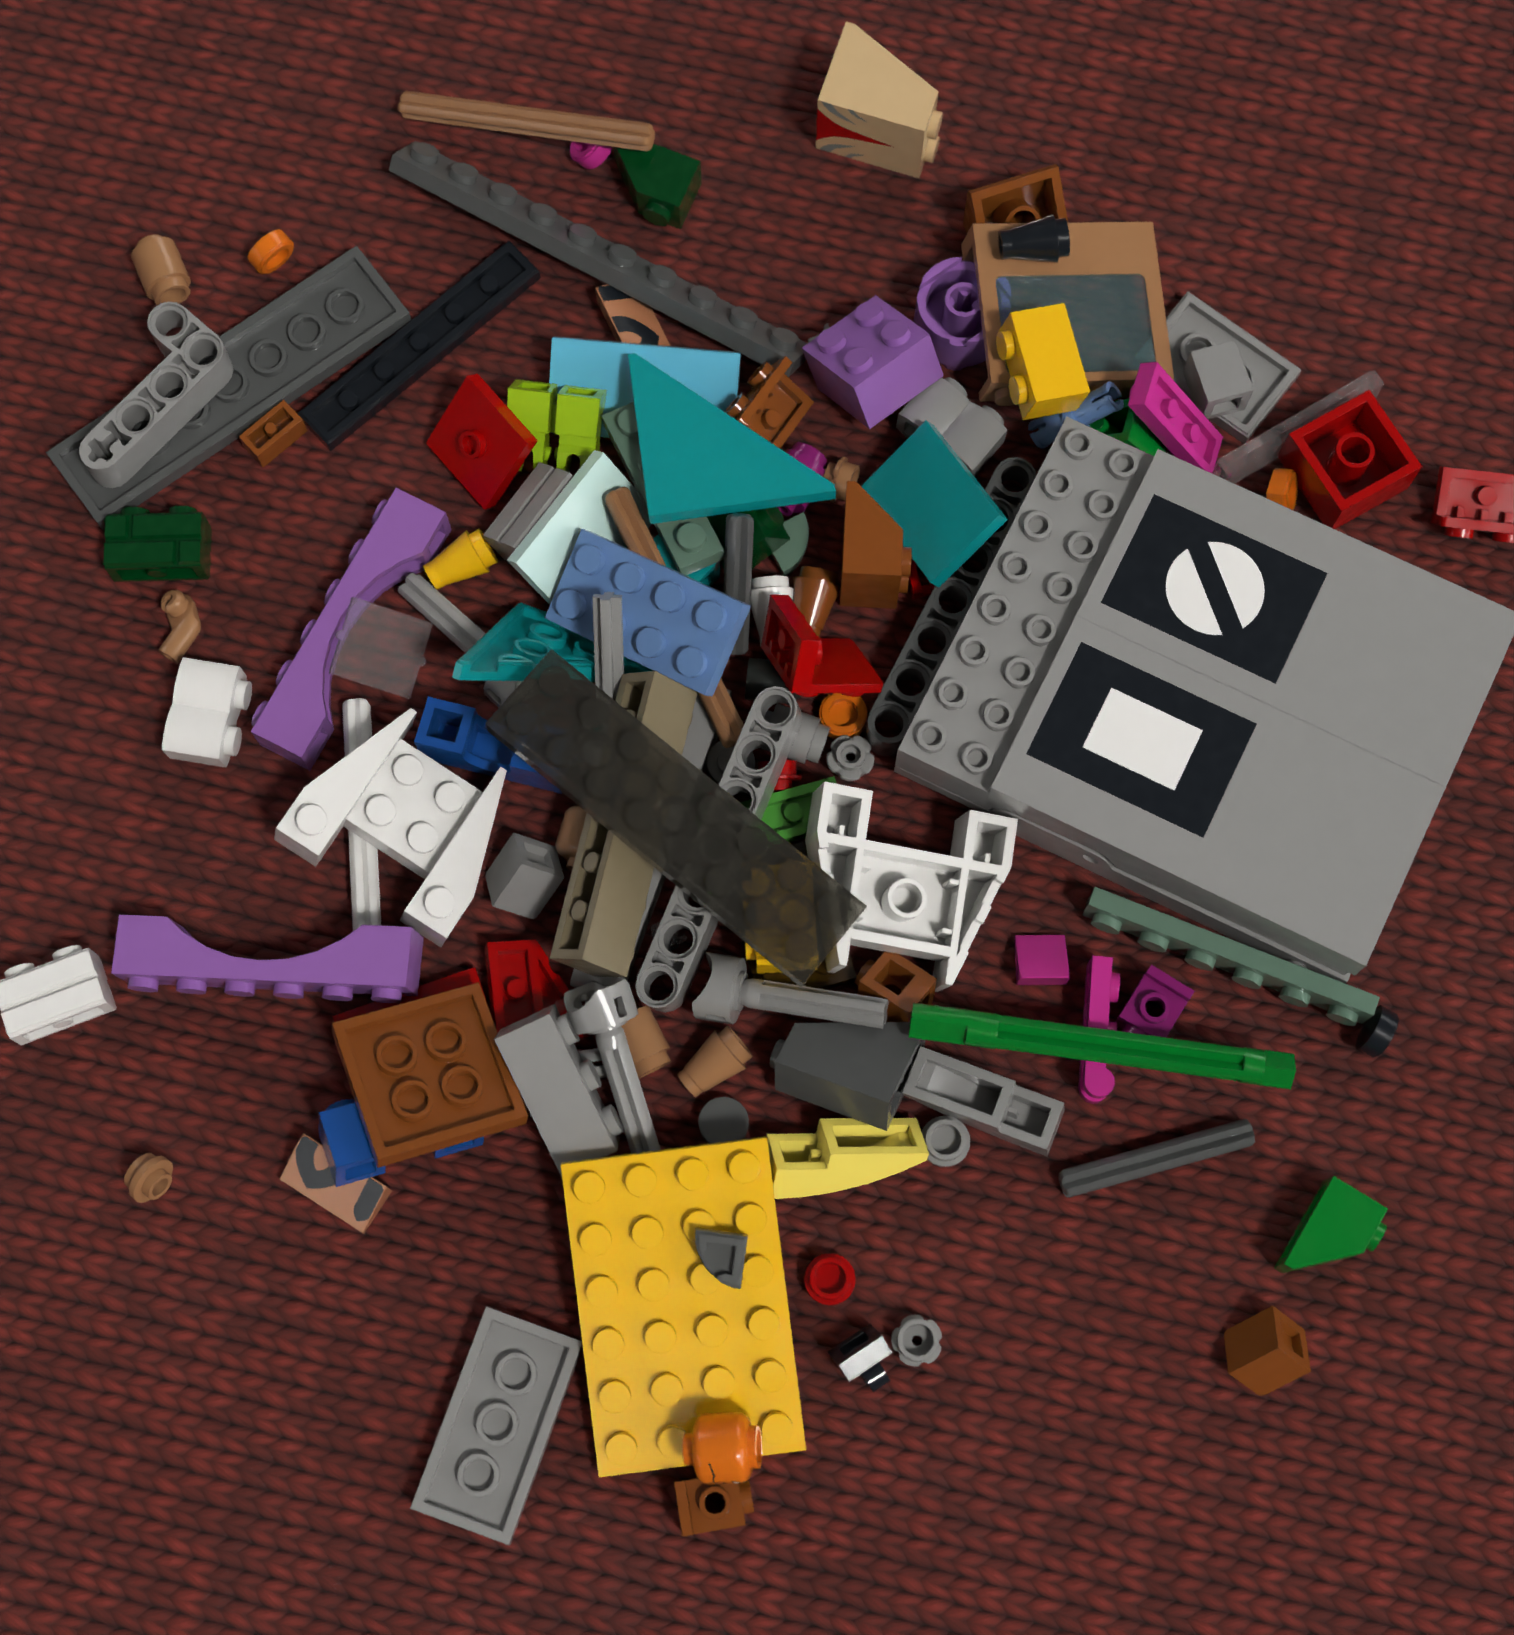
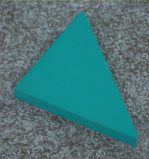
(707, 461)
(521, 642)

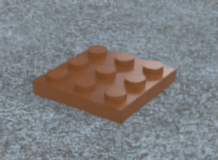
(428, 1074)

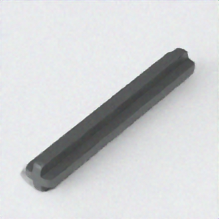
(1156, 1158)

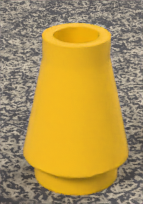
(462, 559)

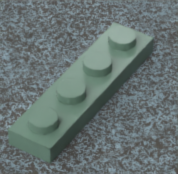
(688, 541)

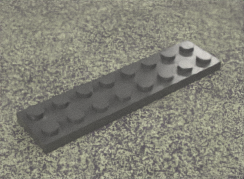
(274, 358)

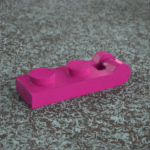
(1100, 989)

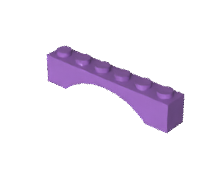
(299, 713)
(366, 961)

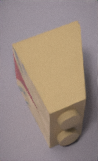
(876, 107)

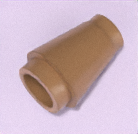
(715, 1061)

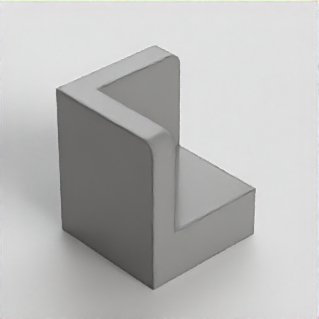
(1218, 379)
(524, 876)

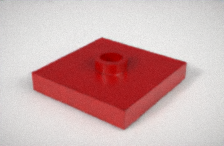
(481, 441)

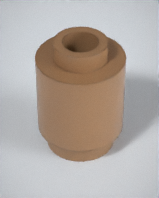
(161, 269)
(646, 1042)

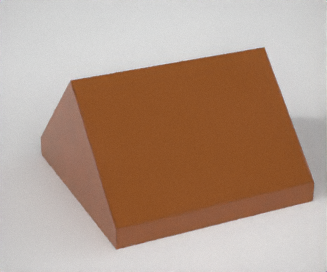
(1017, 199)

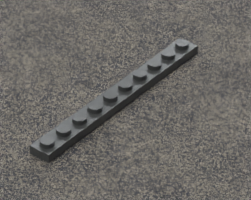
(608, 262)

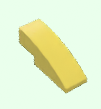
(842, 1155)

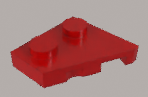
(521, 982)

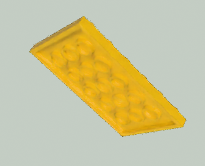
(656, 1323)

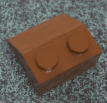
(873, 554)

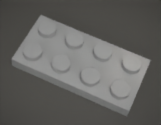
(497, 1426)

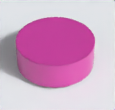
(589, 155)

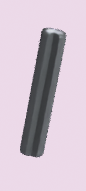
(739, 568)

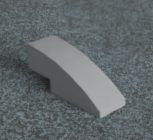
(984, 1100)

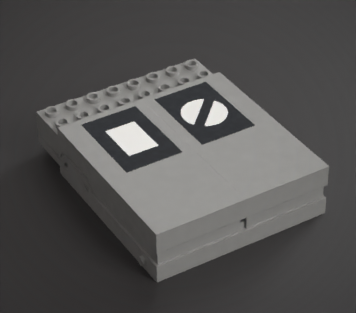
(1209, 699)

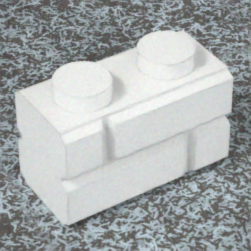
(54, 994)

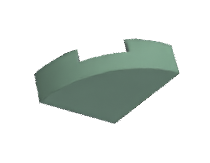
(791, 553)

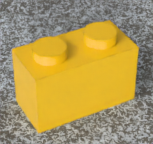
(1042, 361)

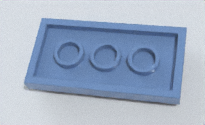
(667, 616)

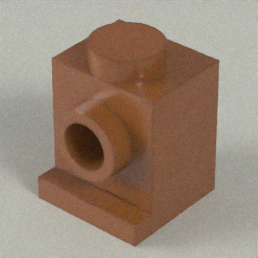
(899, 982)
(695, 1516)

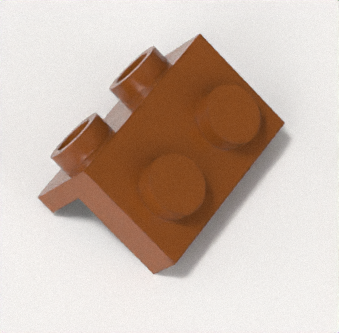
(772, 404)

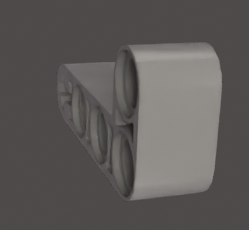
(148, 398)

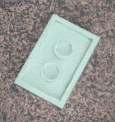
(579, 506)

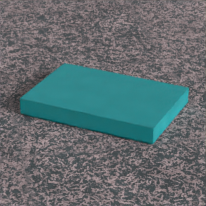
(935, 503)

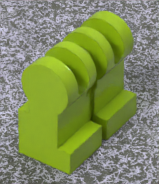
(570, 414)

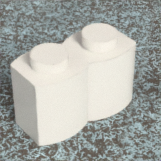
(206, 712)

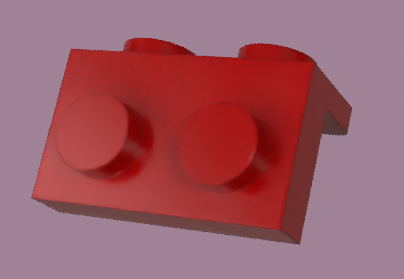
(1474, 501)

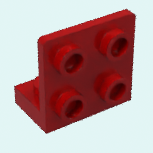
(813, 663)

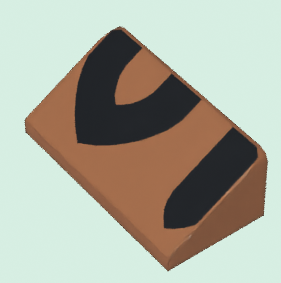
(629, 318)
(311, 1176)

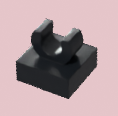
(861, 1356)

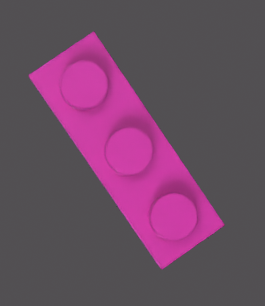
(1174, 417)

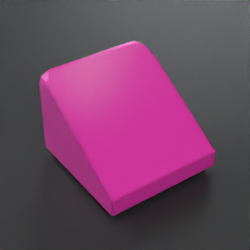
(1041, 960)

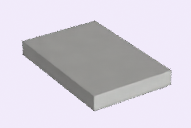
(1198, 326)

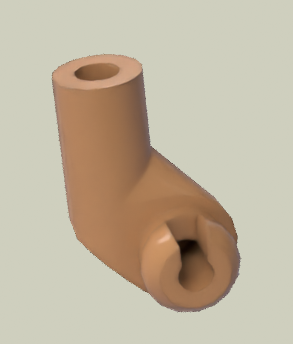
(184, 624)

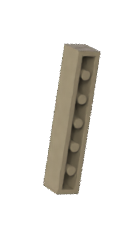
(608, 877)

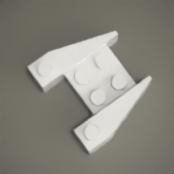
(406, 811)
(913, 897)

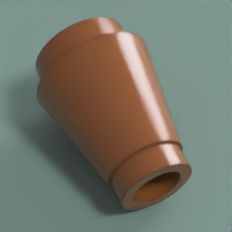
(815, 594)

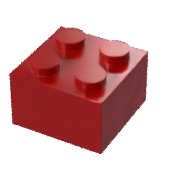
(1349, 460)

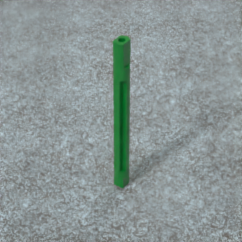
(1101, 1045)

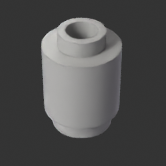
(810, 738)

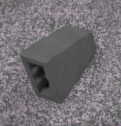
(847, 1067)

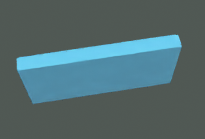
(606, 367)

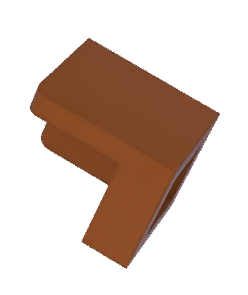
(1266, 1351)

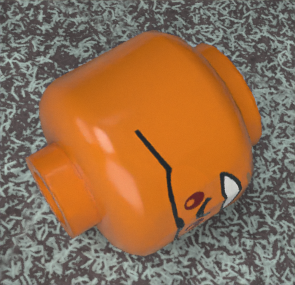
(723, 1448)

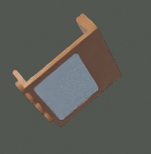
(1107, 289)

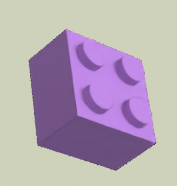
(873, 361)

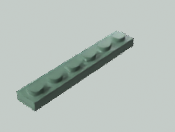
(1248, 965)

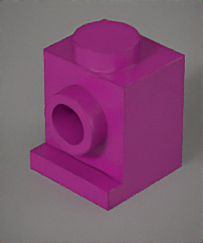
(1164, 992)

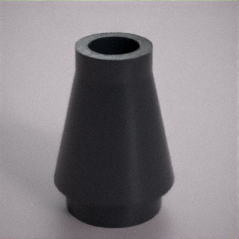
(1036, 241)

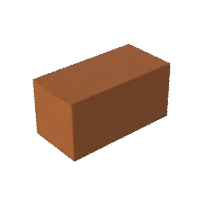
(273, 433)

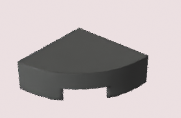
(722, 1254)

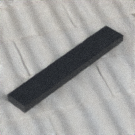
(419, 345)

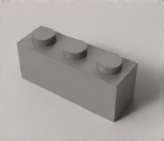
(559, 1087)

